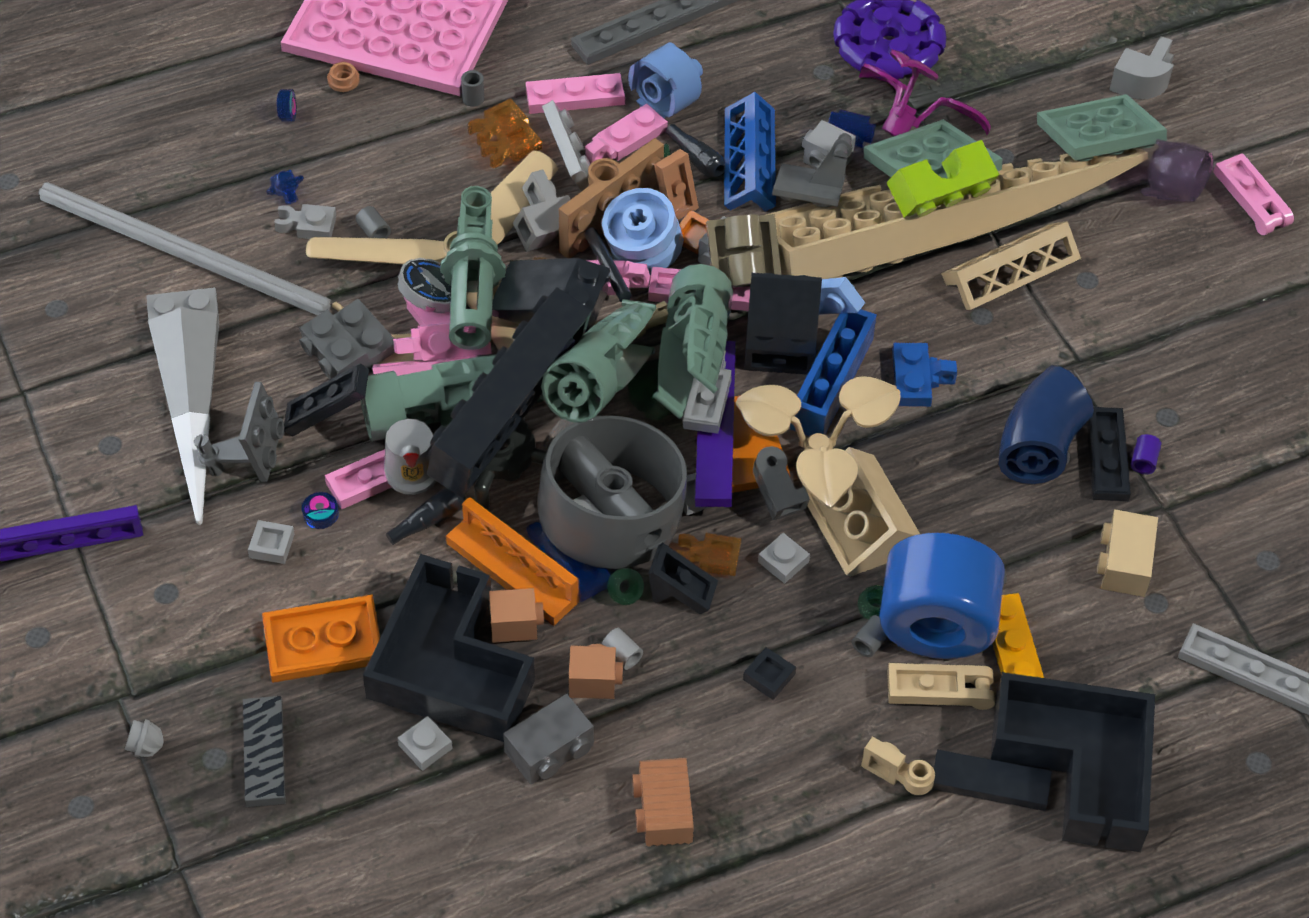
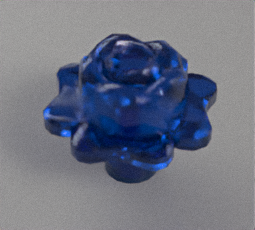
(284, 185)

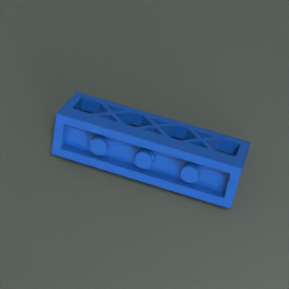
(756, 147)

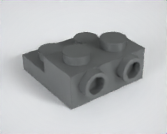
(346, 339)

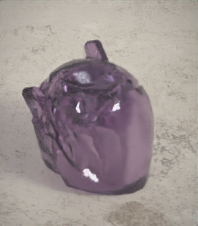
(1178, 171)

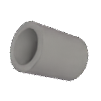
(626, 649)

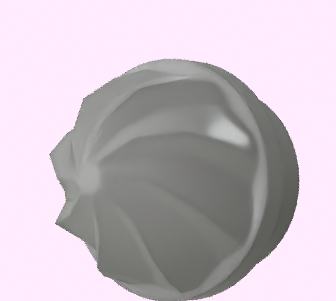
(144, 739)

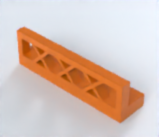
(513, 560)

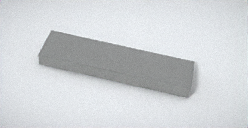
(1247, 667)

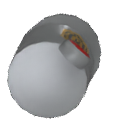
(405, 456)

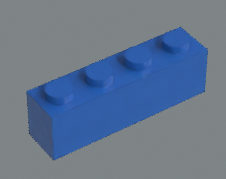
(832, 368)

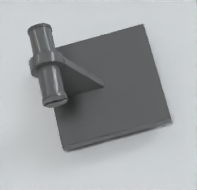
(819, 185)
(256, 441)

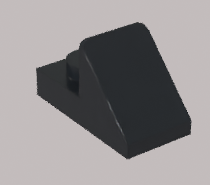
(682, 579)

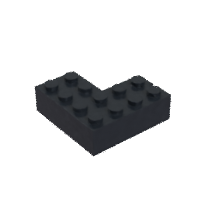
(435, 664)
(1096, 738)

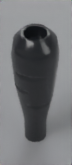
(700, 154)
(434, 510)

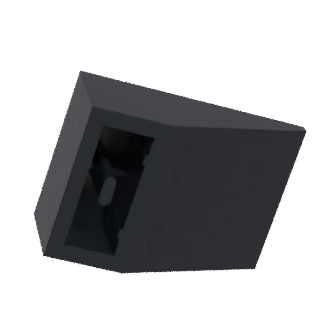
(782, 323)

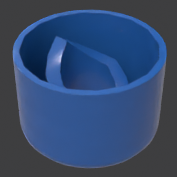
(942, 595)

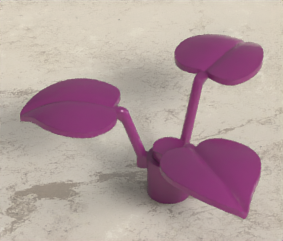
(901, 115)

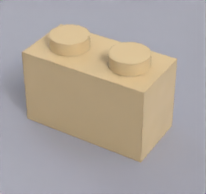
(1128, 553)

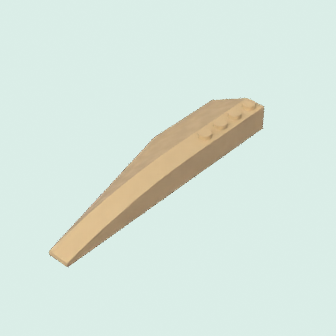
(872, 231)

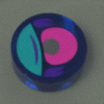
(286, 105)
(320, 510)

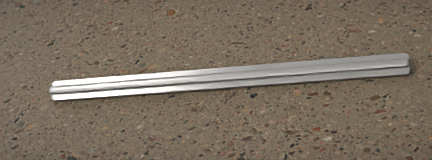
(184, 249)

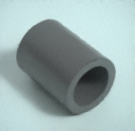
(472, 88)
(372, 223)
(870, 637)

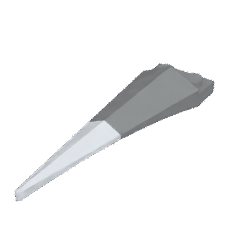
(185, 344)

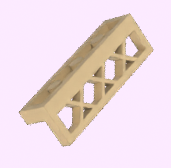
(1005, 255)

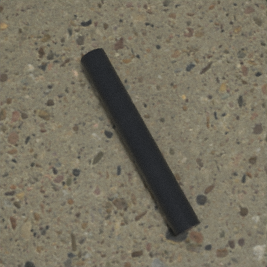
(605, 259)

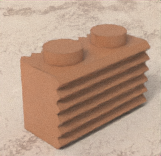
(665, 802)

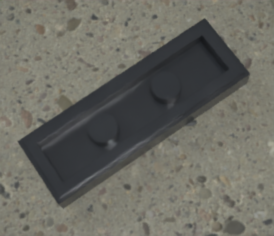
(326, 399)
(1108, 455)
(991, 780)

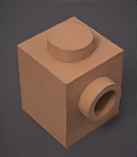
(515, 615)
(594, 672)

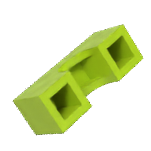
(920, 189)

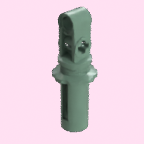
(472, 267)

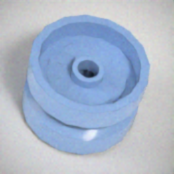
(643, 228)

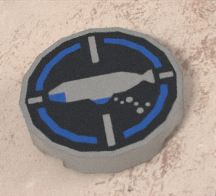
(424, 285)

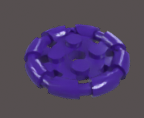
(889, 22)

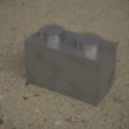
(549, 739)

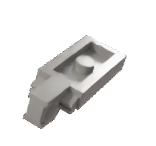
(706, 408)

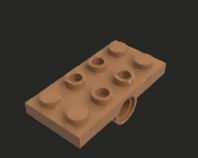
(605, 182)

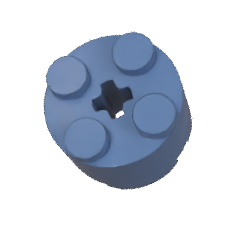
(666, 80)

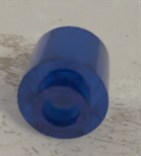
(856, 124)

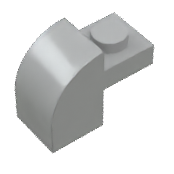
(1141, 74)
(539, 222)

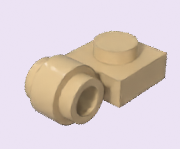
(889, 764)

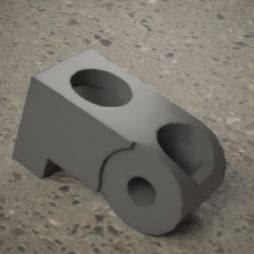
(777, 485)

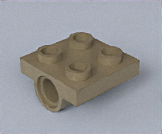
(744, 246)

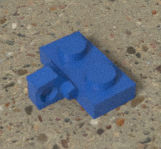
(917, 373)

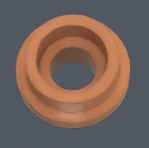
(343, 77)

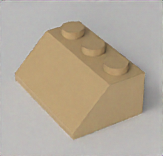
(865, 519)

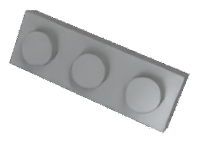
(568, 143)

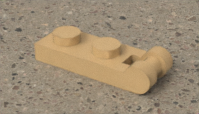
(940, 685)

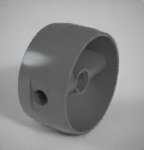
(598, 463)

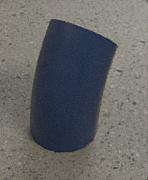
(1043, 427)

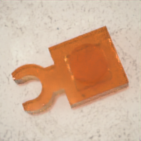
(496, 120)
(513, 143)
(716, 553)

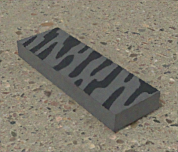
(264, 751)

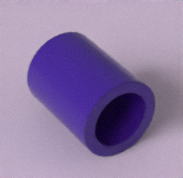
(1146, 454)

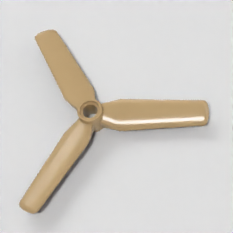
(507, 202)

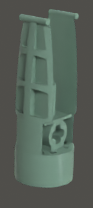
(693, 334)
(599, 364)
(420, 395)

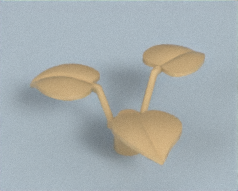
(822, 470)

